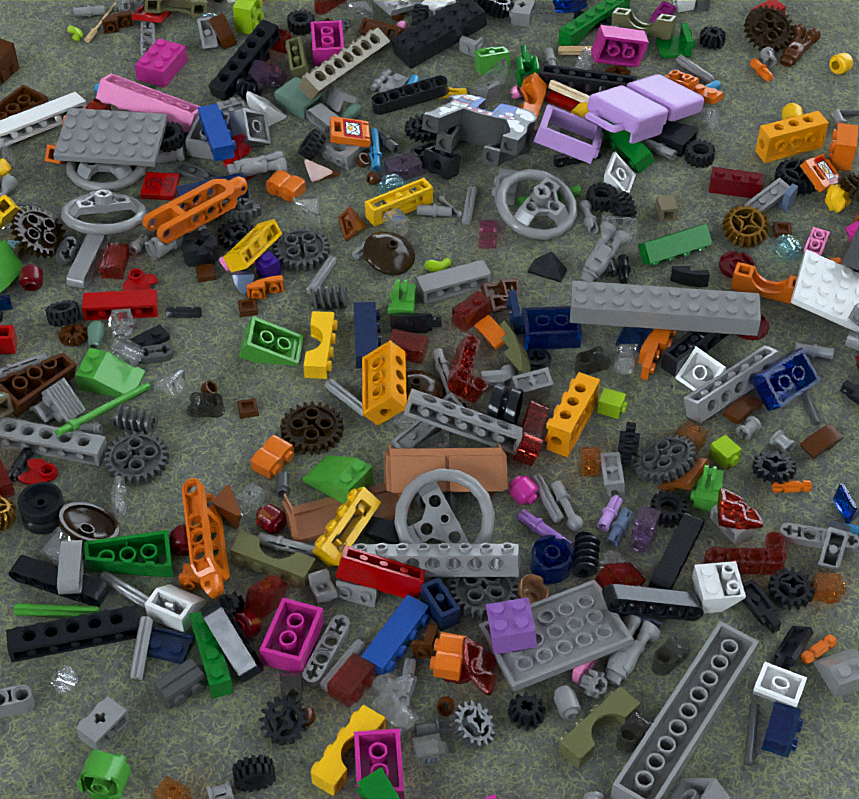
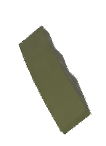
(516, 350)

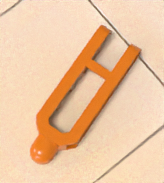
(181, 221)
(208, 522)

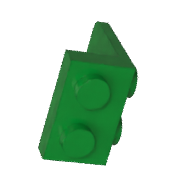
(677, 44)

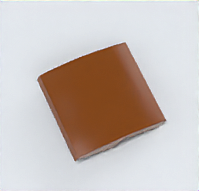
(687, 481)

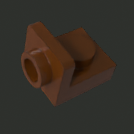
(425, 648)

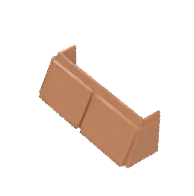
(484, 464)
(309, 519)

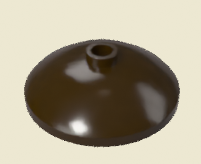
(389, 253)
(424, 382)
(87, 522)

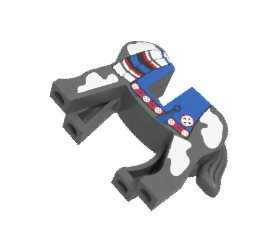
(503, 132)

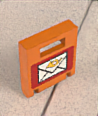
(352, 132)
(824, 169)

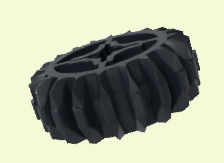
(496, 8)
(791, 173)

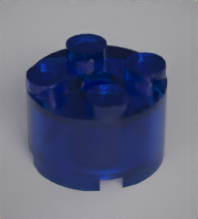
(551, 559)

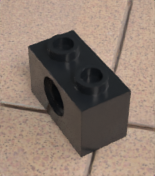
(441, 162)

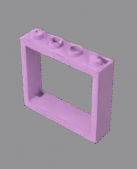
(567, 144)

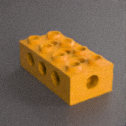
(791, 136)
(384, 383)
(572, 414)

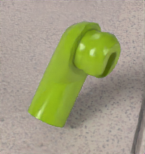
(77, 33)
(435, 266)

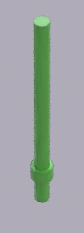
(75, 424)

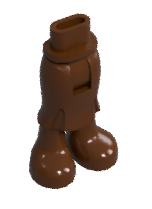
(797, 45)

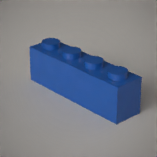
(216, 132)
(397, 634)

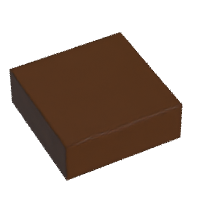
(781, 228)
(205, 272)
(247, 307)
(248, 408)

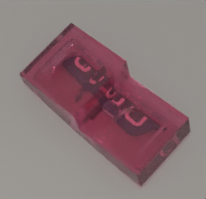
(488, 234)

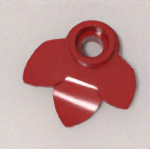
(242, 149)
(139, 280)
(38, 472)

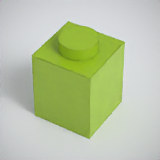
(612, 403)
(725, 452)

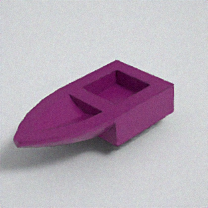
(663, 8)

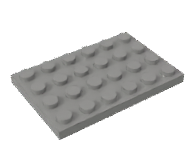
(111, 137)
(569, 633)

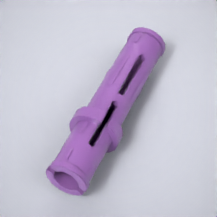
(538, 525)

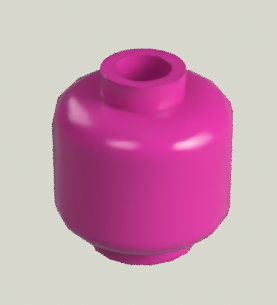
(523, 490)

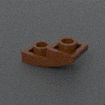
(114, 22)
(223, 31)
(742, 408)
(821, 440)

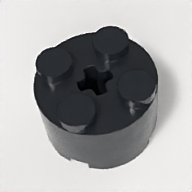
(200, 248)

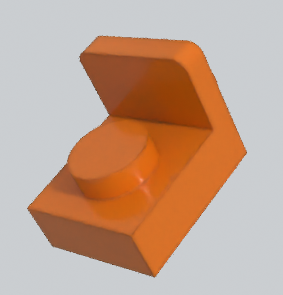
(188, 579)

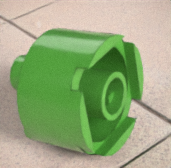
(104, 775)

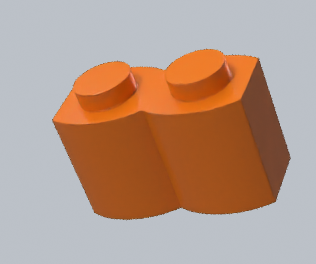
(285, 185)
(272, 456)
(448, 658)

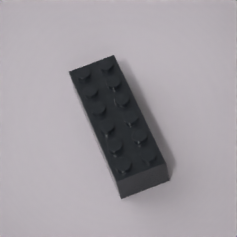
(439, 32)

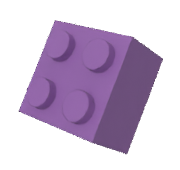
(511, 625)

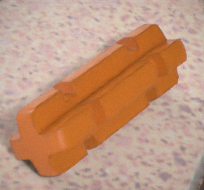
(792, 486)
(818, 649)

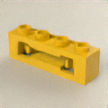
(399, 198)
(252, 245)
(359, 502)

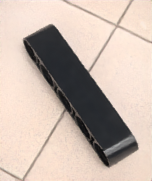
(409, 95)
(677, 552)
(44, 577)
(652, 602)

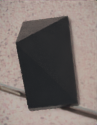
(548, 267)

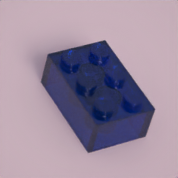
(550, 328)
(785, 379)

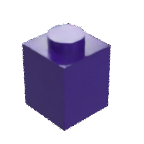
(267, 265)

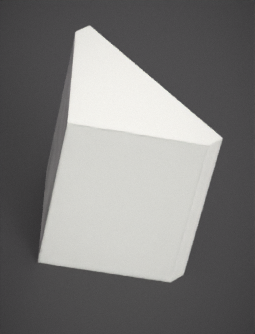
(259, 103)
(619, 174)
(699, 369)
(779, 685)

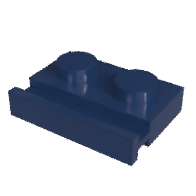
(514, 314)
(633, 335)
(169, 645)

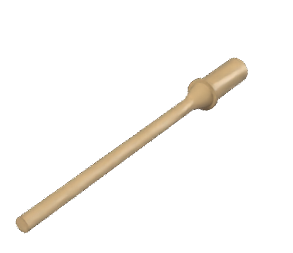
(93, 31)

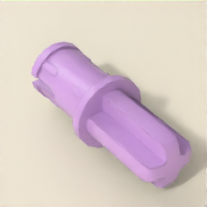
(609, 513)

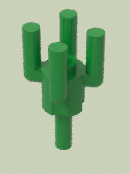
(526, 65)

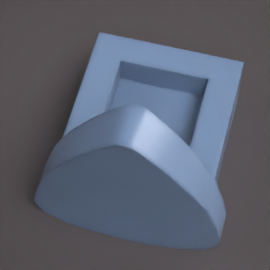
(789, 198)
(242, 279)

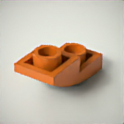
(265, 285)
(491, 331)

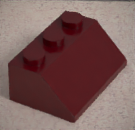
(735, 182)

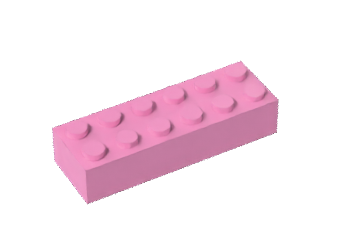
(139, 98)

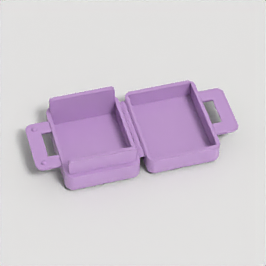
(643, 106)

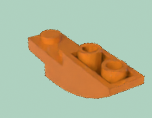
(710, 95)
(652, 348)

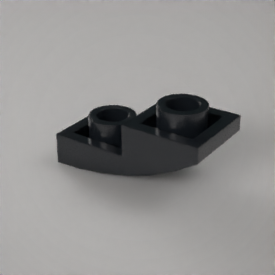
(684, 276)
(381, 530)

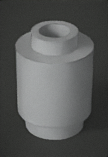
(567, 703)

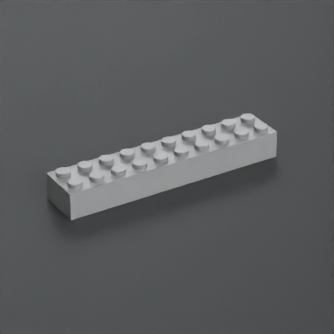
(665, 308)
(686, 716)

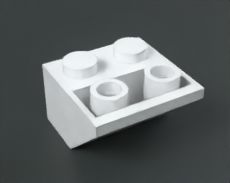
(717, 586)
(172, 607)

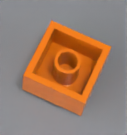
(843, 146)

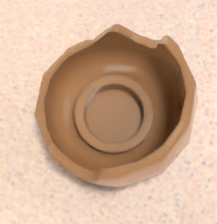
(532, 587)

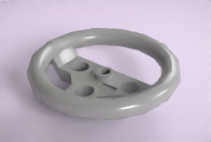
(124, 174)
(540, 201)
(103, 203)
(427, 487)

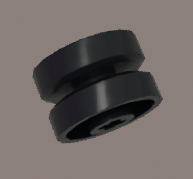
(505, 404)
(40, 507)

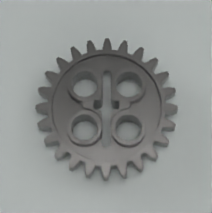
(314, 247)
(136, 457)
(665, 459)
(476, 592)

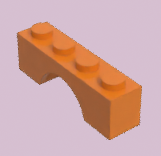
(534, 91)
(749, 280)

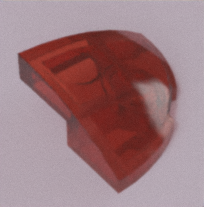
(735, 513)
(479, 665)

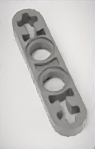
(145, 40)
(818, 533)
(325, 650)

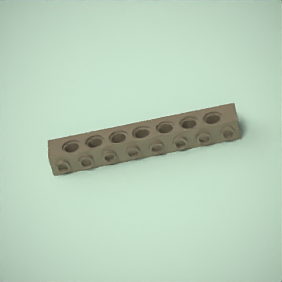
(344, 63)

